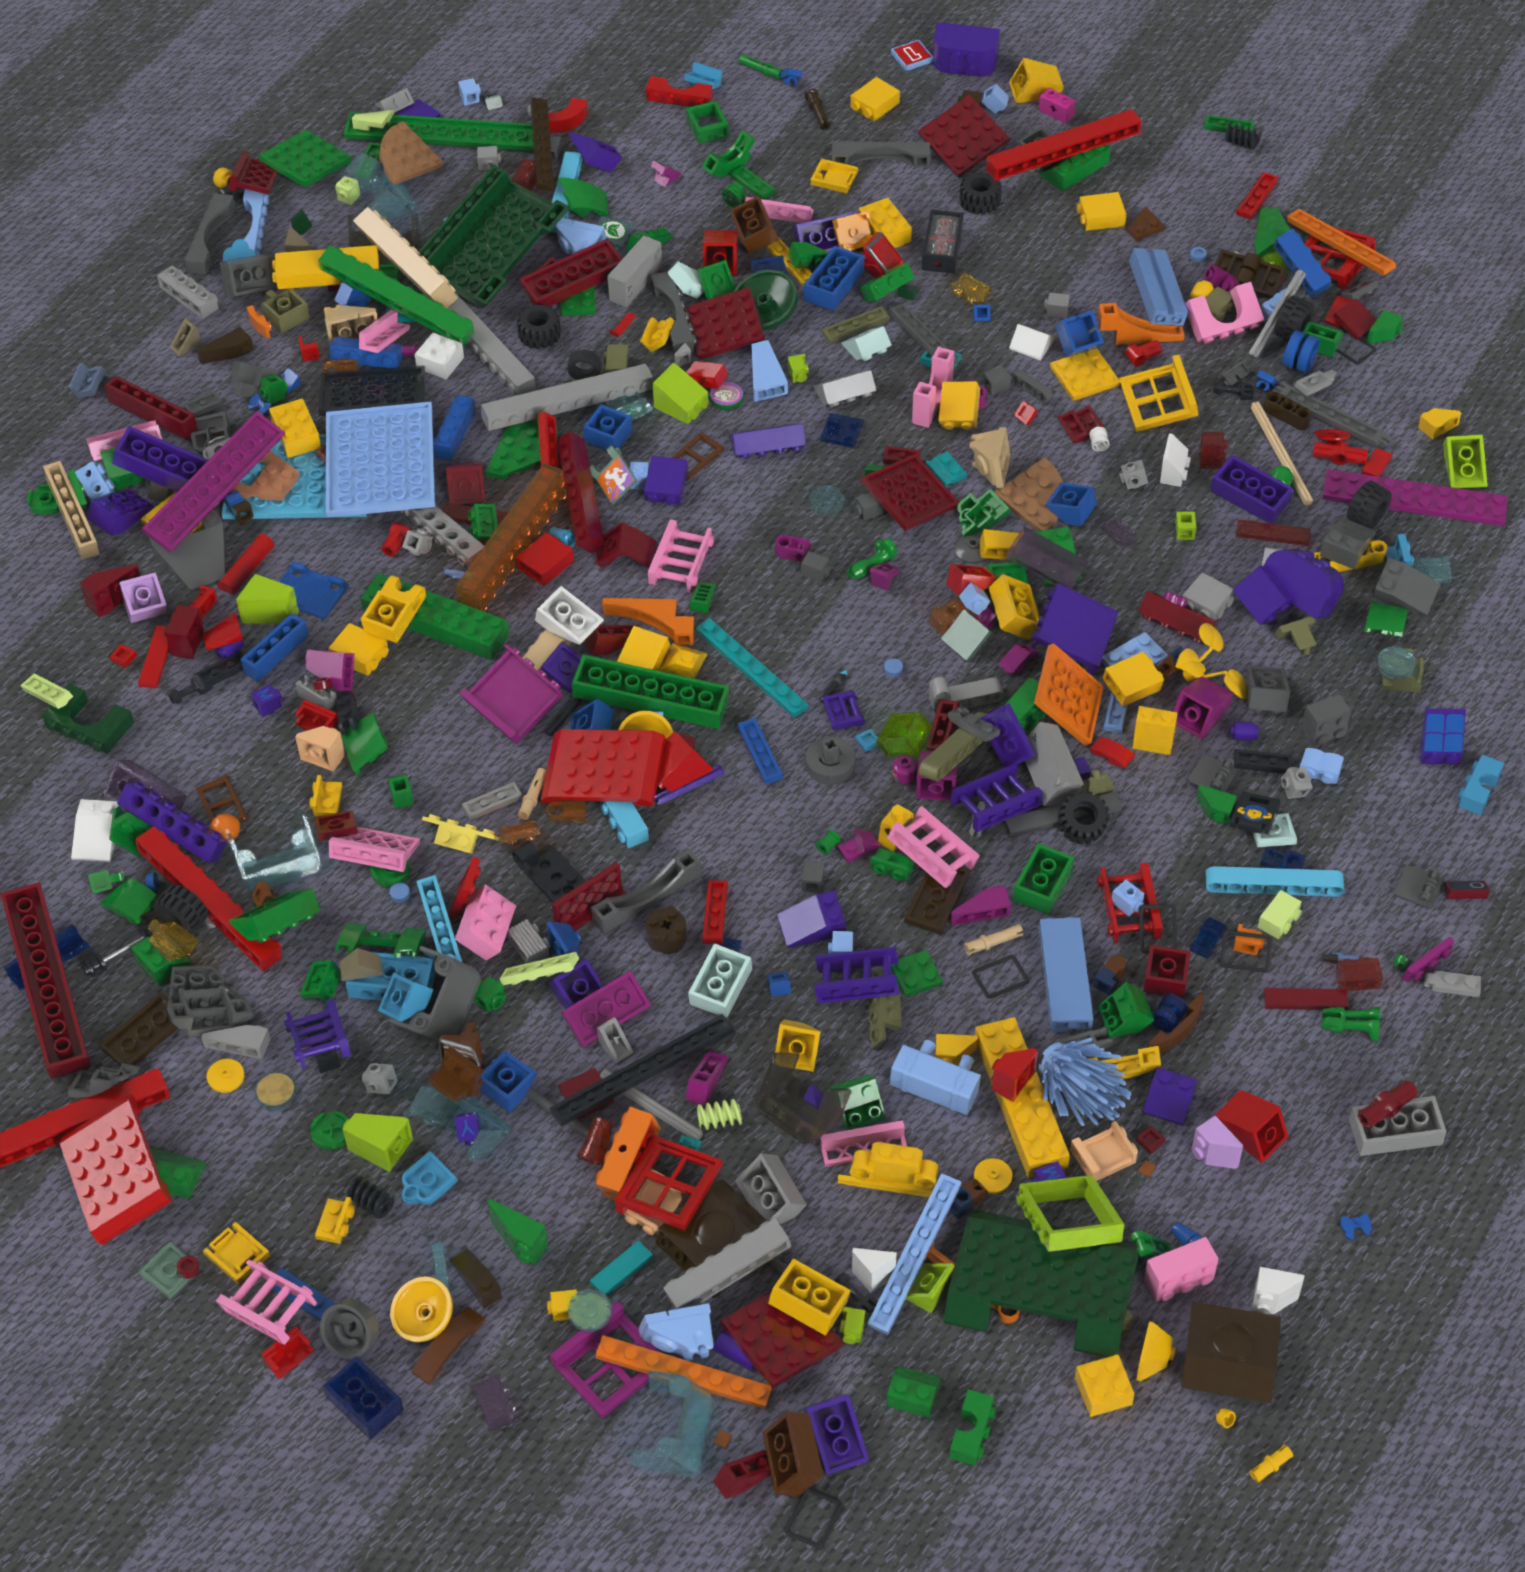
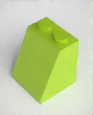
(679, 394)
(266, 601)
(378, 1138)

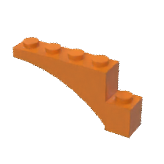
(1133, 330)
(656, 613)

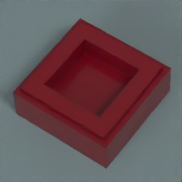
(1150, 1139)

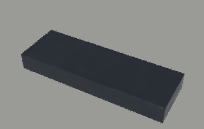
(219, 671)
(1262, 761)

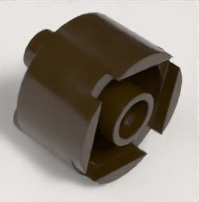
(666, 930)

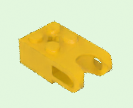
(392, 610)

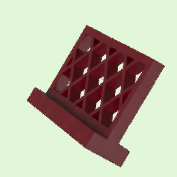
(247, 179)
(580, 912)

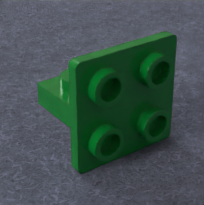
(126, 829)

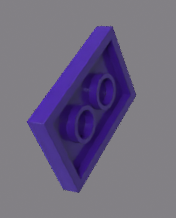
(1012, 743)

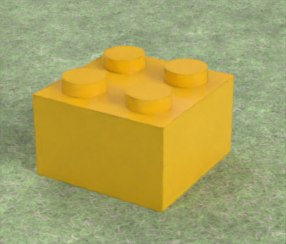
(1104, 1385)

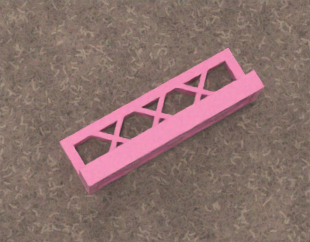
(787, 211)
(382, 332)
(857, 1138)

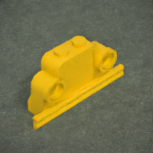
(892, 1170)

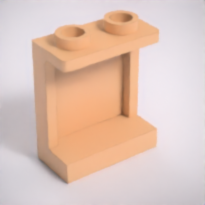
(1104, 1152)
(650, 1193)

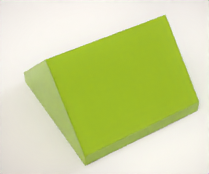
(930, 1285)

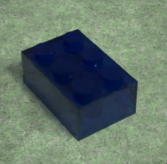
(363, 1398)

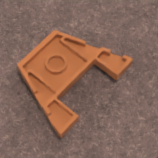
(272, 482)

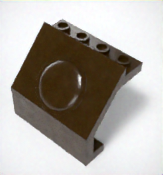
(717, 1222)
(1231, 1352)

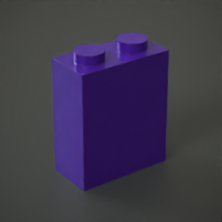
(666, 480)
(1263, 595)

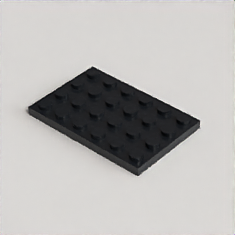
(371, 388)

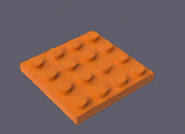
(1069, 694)

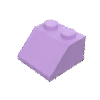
(143, 597)
(1216, 1145)

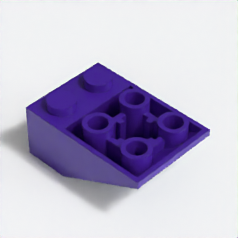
(596, 152)
(118, 511)

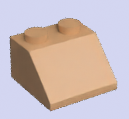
(321, 747)

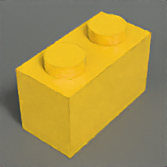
(996, 544)

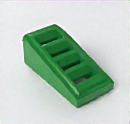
(696, 603)

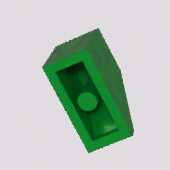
(1385, 327)
(1216, 803)

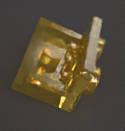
(971, 289)

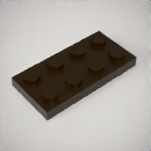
(934, 903)
(140, 1033)

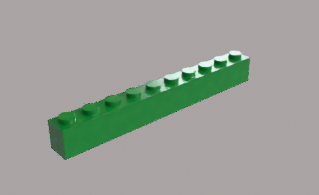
(395, 295)

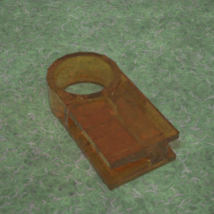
(341, 365)
(572, 811)

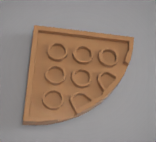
(406, 155)
(1030, 492)

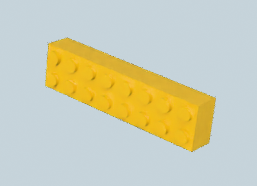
(1029, 1116)

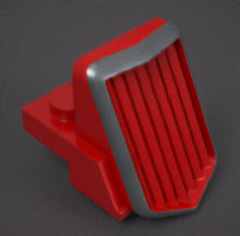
(880, 255)

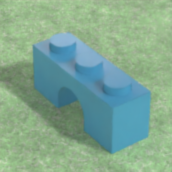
(1485, 772)

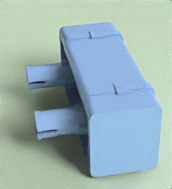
(935, 1078)

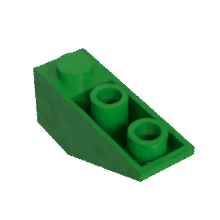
(660, 234)

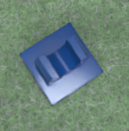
(791, 74)
(1266, 379)

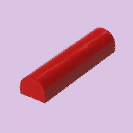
(548, 439)
(246, 564)

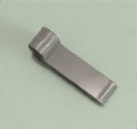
(967, 694)

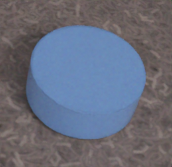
(1198, 254)
(893, 667)
(399, 892)

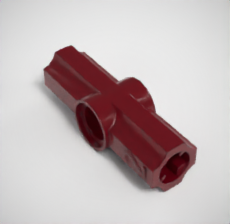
(1387, 1104)

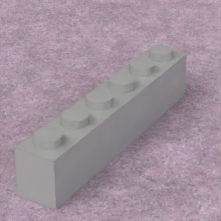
(728, 1266)

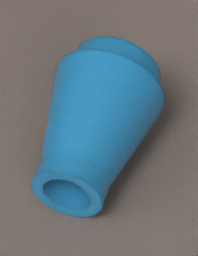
(565, 536)

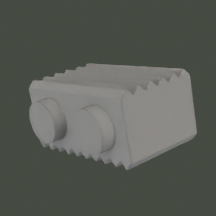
(528, 942)

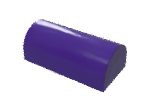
(728, 1348)

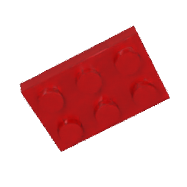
(465, 888)

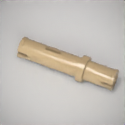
(530, 799)
(985, 942)

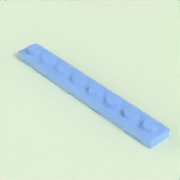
(914, 1254)

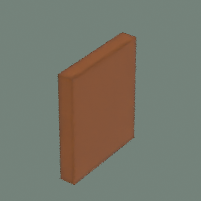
(1147, 1168)
(722, 1439)

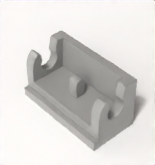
(396, 101)
(317, 697)

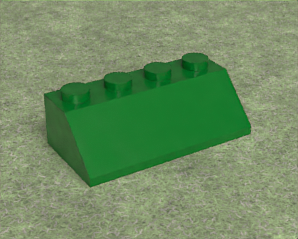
(1077, 167)
(276, 915)
(178, 1172)

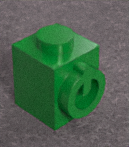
(273, 389)
(490, 995)

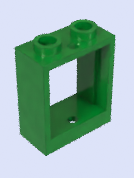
(703, 134)

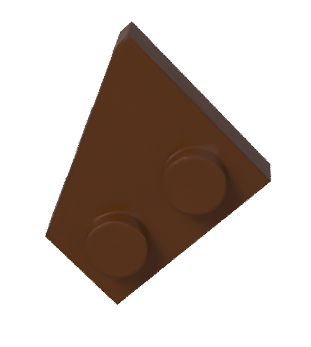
(1145, 225)

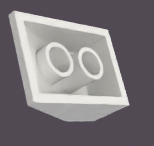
(567, 616)
(93, 831)

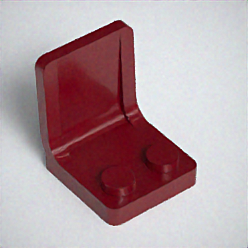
(465, 482)
(629, 542)

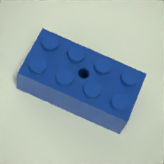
(833, 278)

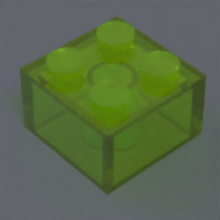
(904, 734)

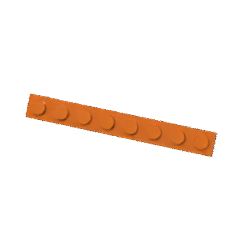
(1341, 242)
(710, 1379)

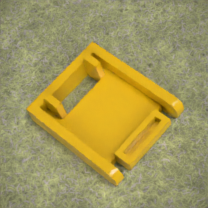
(837, 178)
(235, 1250)

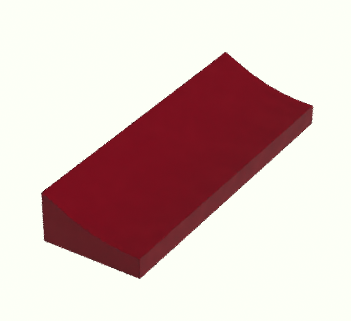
(571, 274)

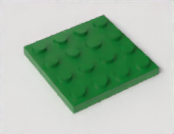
(305, 158)

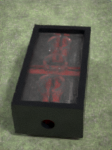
(942, 241)

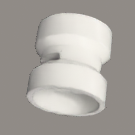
(1099, 439)

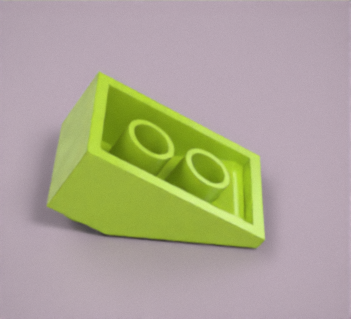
(1465, 461)

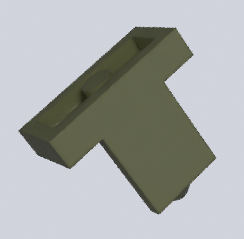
(1300, 632)
(1098, 784)

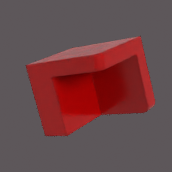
(309, 351)

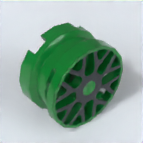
(734, 195)

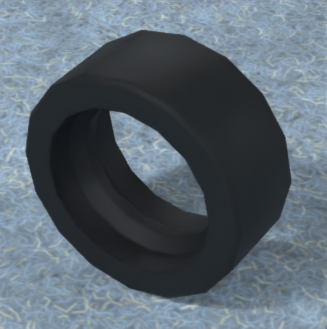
(587, 357)

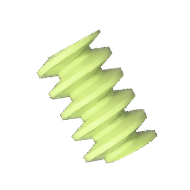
(719, 1114)

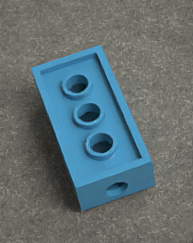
(374, 988)

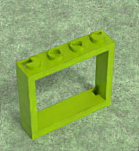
(1107, 1232)

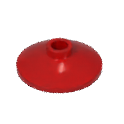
(1331, 435)

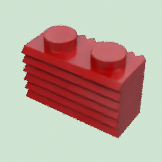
(708, 374)

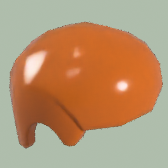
(226, 824)

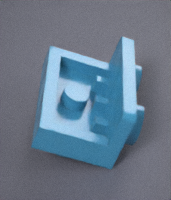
(704, 75)
(1400, 551)

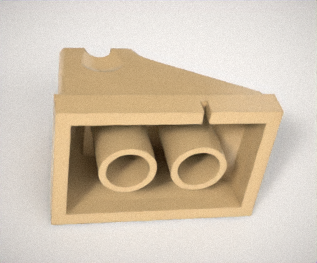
(348, 320)
(992, 455)

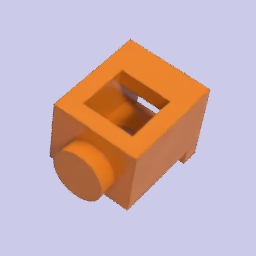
(1248, 944)

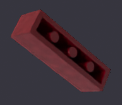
(1173, 615)

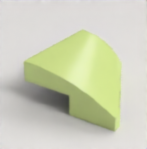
(374, 119)

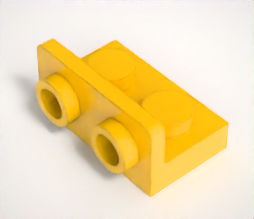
(656, 333)
(326, 797)
(334, 1220)

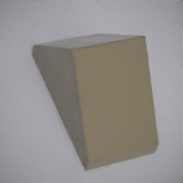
(295, 242)
(186, 338)
(360, 965)

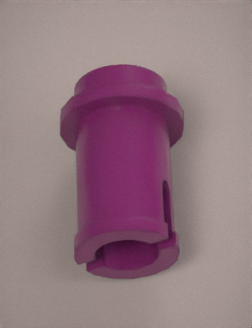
(409, 350)

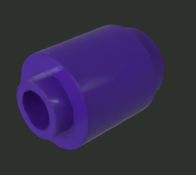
(230, 649)
(1244, 731)

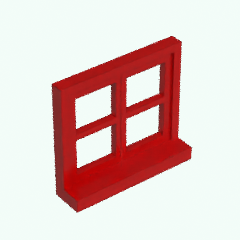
(1350, 267)
(641, 1171)

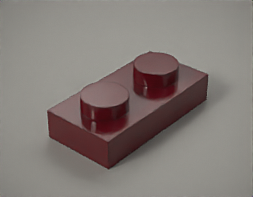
(895, 454)

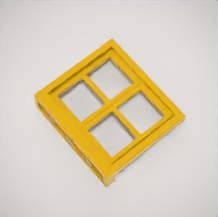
(1183, 390)

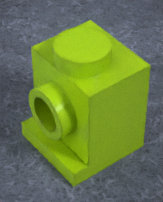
(798, 368)
(1185, 526)
(852, 1325)

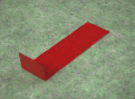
(625, 322)

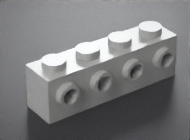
(187, 292)

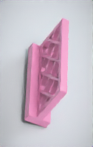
(375, 855)

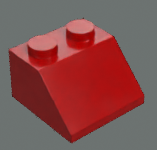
(961, 575)
(1013, 1072)

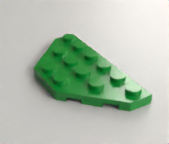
(516, 451)

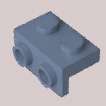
(86, 381)

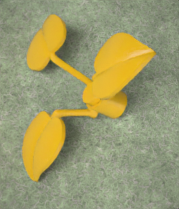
(1194, 669)

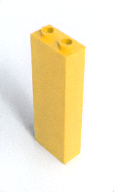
(303, 270)

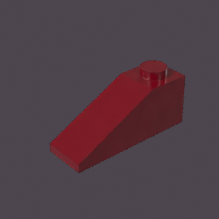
(608, 638)
(942, 725)
(742, 1474)

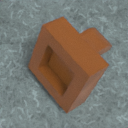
(263, 893)

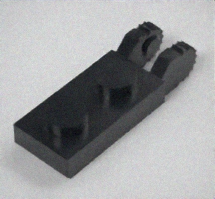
(347, 713)

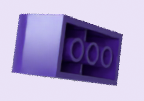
(966, 49)
(1308, 580)

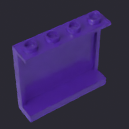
(1076, 626)

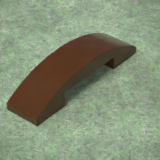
(1169, 1041)
(446, 1343)

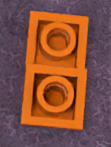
(259, 322)

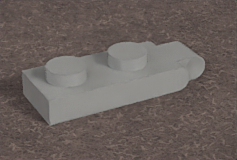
(1453, 983)

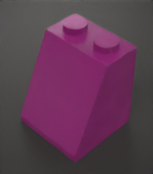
(1201, 706)
(933, 789)

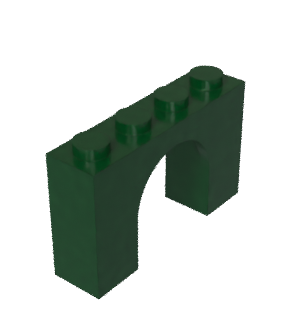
(101, 735)

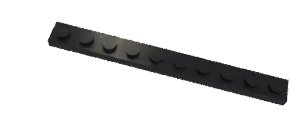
(641, 1070)

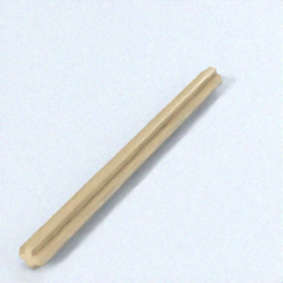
(1281, 452)

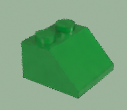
(119, 476)
(154, 962)
(913, 1391)

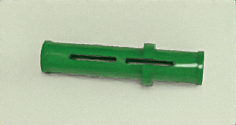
(765, 68)

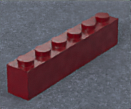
(151, 407)

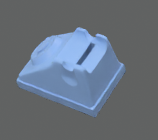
(578, 235)
(681, 1331)

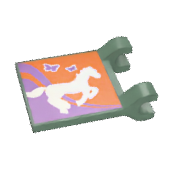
(615, 477)

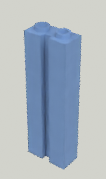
(1158, 287)
(1065, 974)

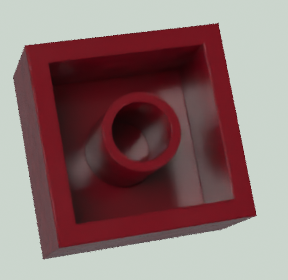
(184, 631)
(1167, 971)

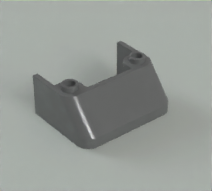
(452, 1002)

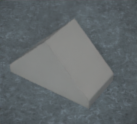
(613, 1040)

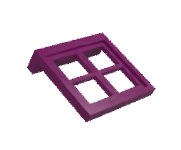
(585, 1341)

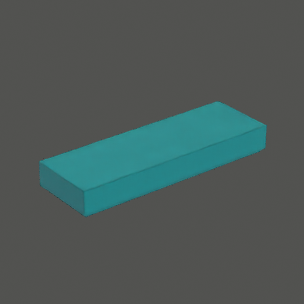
(621, 1268)

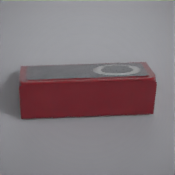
(1467, 889)

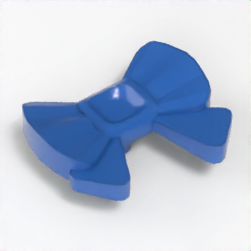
(256, 401)
(1359, 1222)

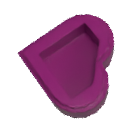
(1175, 598)

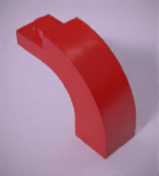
(569, 117)

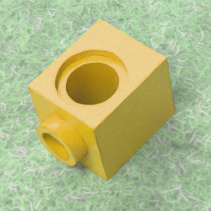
(559, 1304)

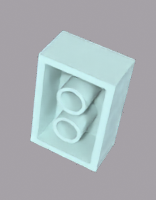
(720, 980)

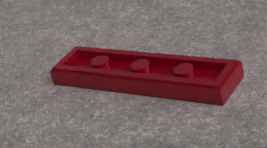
(1304, 998)

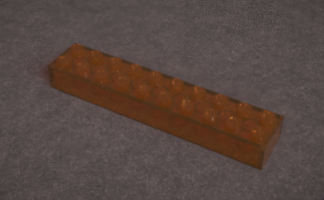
(512, 538)

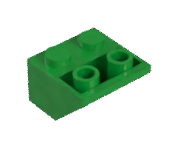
(1329, 338)
(1125, 1011)
(863, 1104)

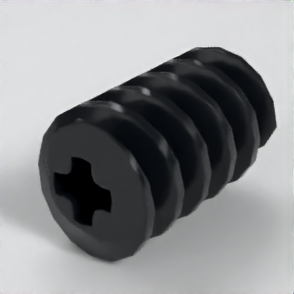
(1242, 137)
(369, 1197)

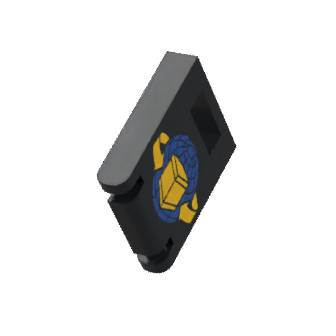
(1255, 812)

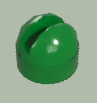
(1403, 961)

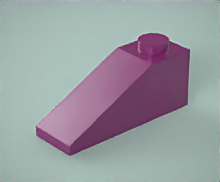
(986, 905)
(705, 1078)

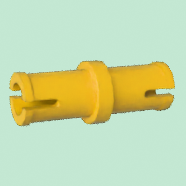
(1271, 1463)

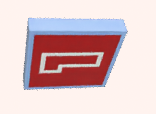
(912, 55)

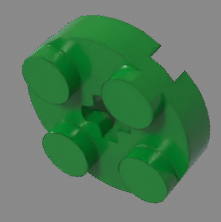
(41, 507)
(389, 878)

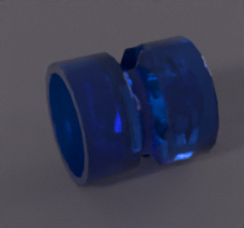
(1169, 1013)

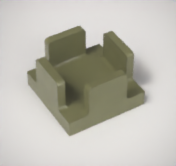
(1408, 684)

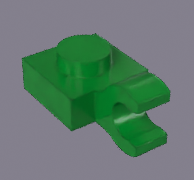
(102, 880)

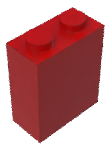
(545, 559)

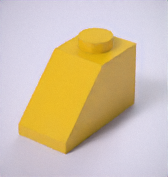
(1438, 421)
(953, 1047)

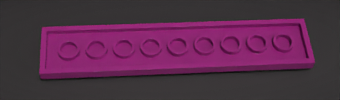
(213, 482)
(1422, 497)

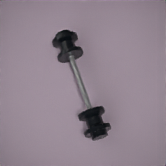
(98, 963)

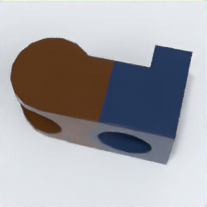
(1167, 664)
(1110, 972)
(967, 1196)

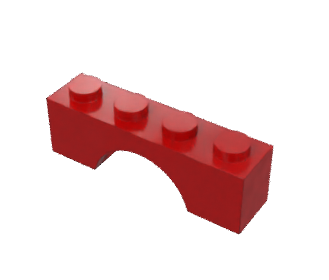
(660, 91)

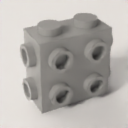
(1209, 596)

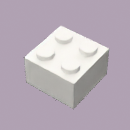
(439, 355)

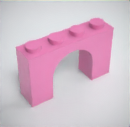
(1207, 327)
(928, 396)

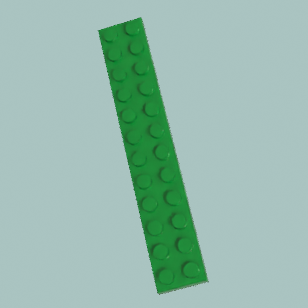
(453, 132)

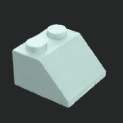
(868, 343)

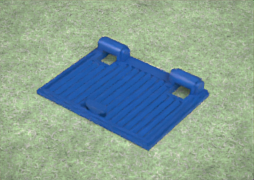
(314, 590)

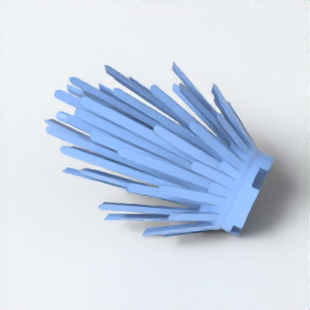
(1070, 1071)

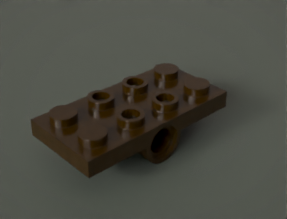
(1250, 268)

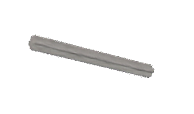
(1270, 325)
(660, 1110)

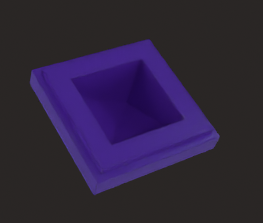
(813, 1096)

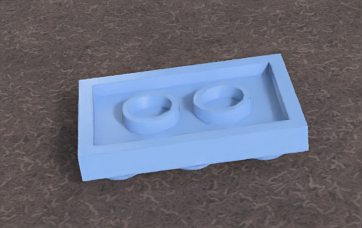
(1139, 644)

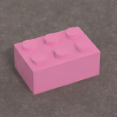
(485, 922)
(1181, 1269)

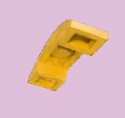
(1137, 1064)

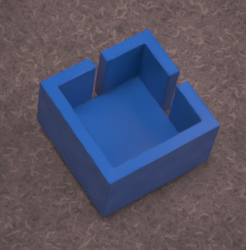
(1075, 334)

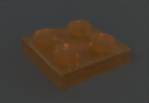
(512, 833)

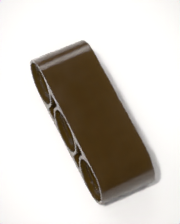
(1287, 410)

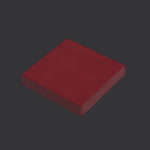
(1355, 319)
(336, 825)
(579, 1083)

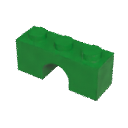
(889, 282)
(968, 1445)

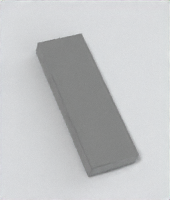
(492, 801)

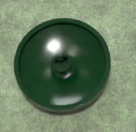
(773, 296)

